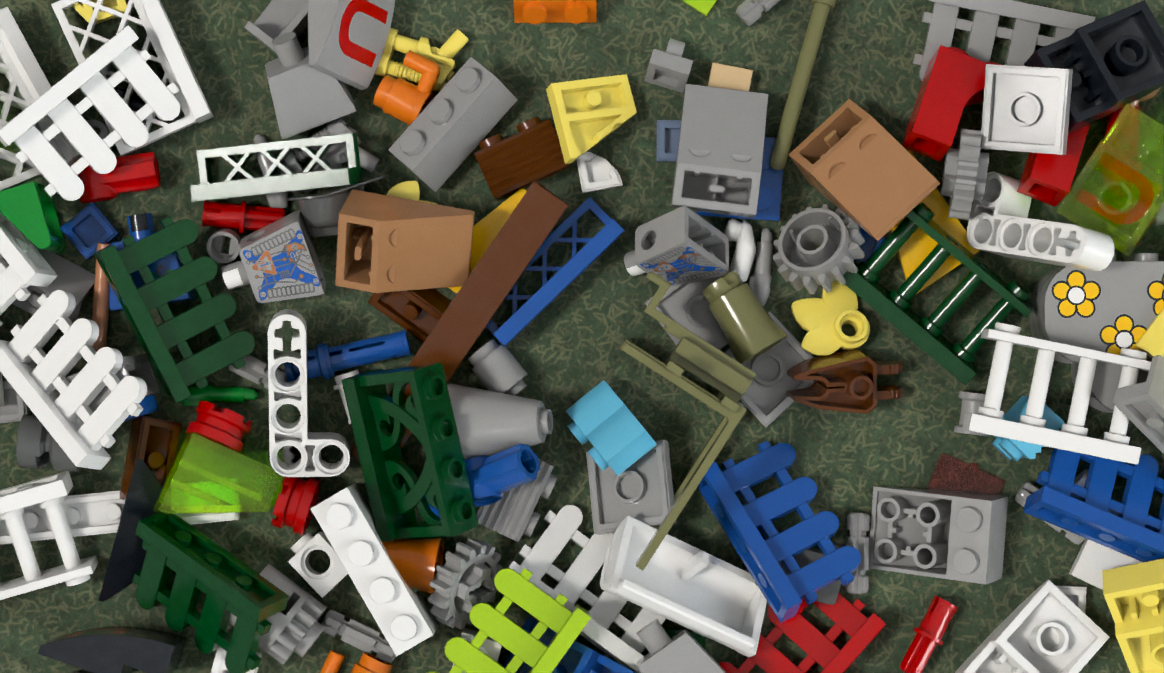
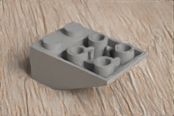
(720, 151)
(938, 533)

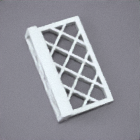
(169, 55)
(28, 83)

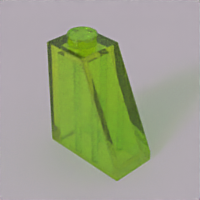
(216, 481)

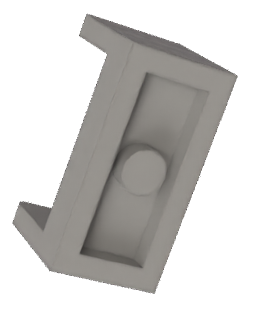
(278, 19)

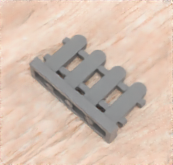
(985, 28)

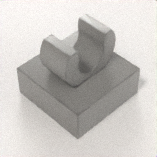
(669, 68)

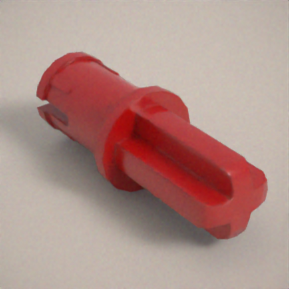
(239, 216)
(928, 635)

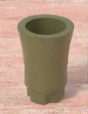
(742, 318)

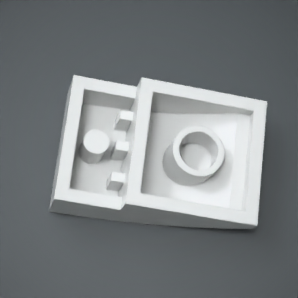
(1039, 637)

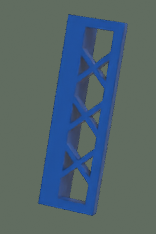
(565, 276)

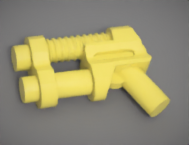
(442, 56)

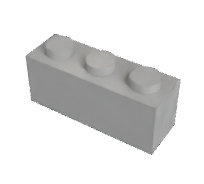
(453, 124)

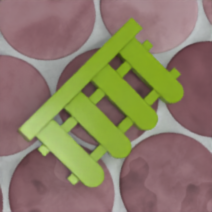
(513, 637)

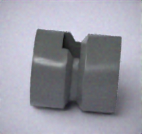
(38, 448)

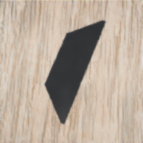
(127, 551)

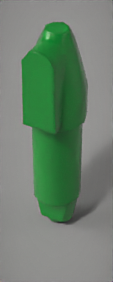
(219, 394)

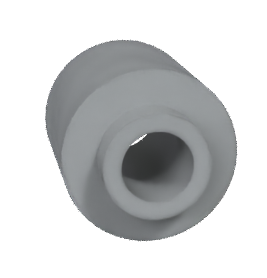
(498, 369)

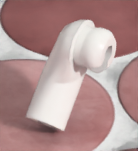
(745, 246)

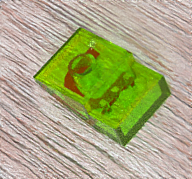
(1122, 181)

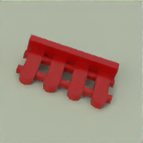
(813, 642)

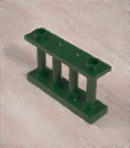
(927, 330)

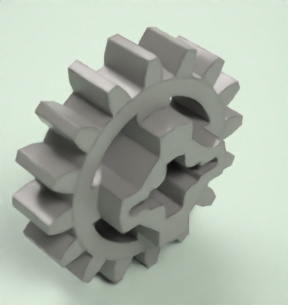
(964, 174)
(464, 582)

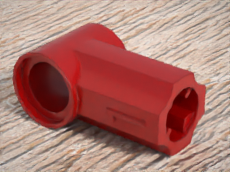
(130, 174)

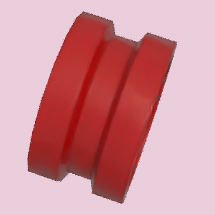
(220, 425)
(294, 503)

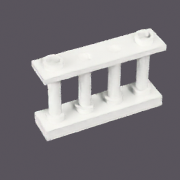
(1031, 425)
(50, 494)

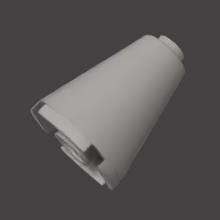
(496, 420)

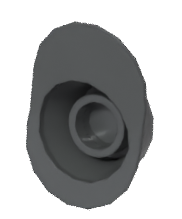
(322, 210)

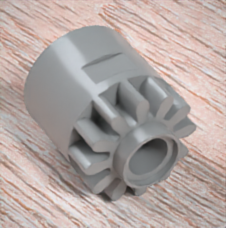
(294, 627)

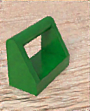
(34, 215)

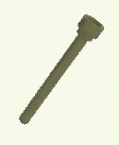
(800, 82)

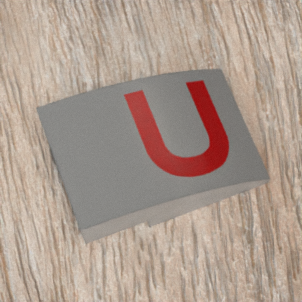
(348, 37)

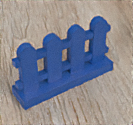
(1091, 510)
(765, 556)

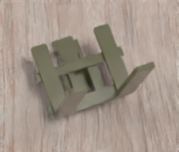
(715, 369)

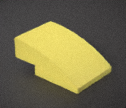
(1137, 608)

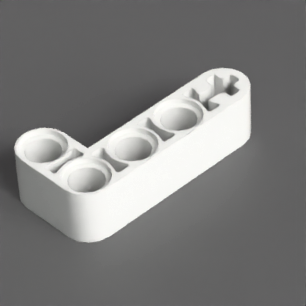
(1002, 228)
(296, 393)

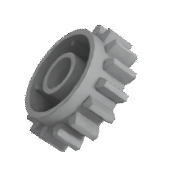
(818, 248)

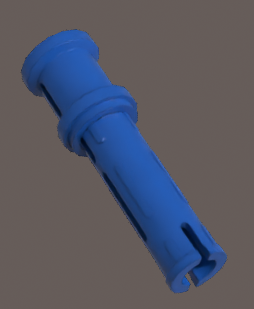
(327, 360)

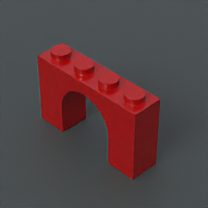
(957, 82)

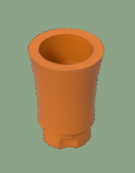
(416, 560)

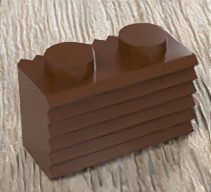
(520, 158)

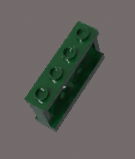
(390, 483)

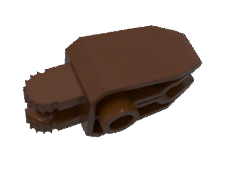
(845, 382)

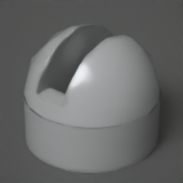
(216, 243)

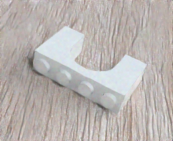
(395, 607)

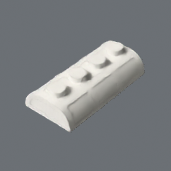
(685, 587)

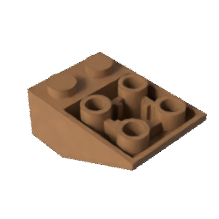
(863, 170)
(401, 244)

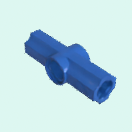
(499, 473)

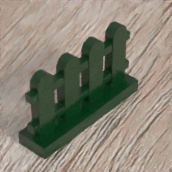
(174, 329)
(223, 578)

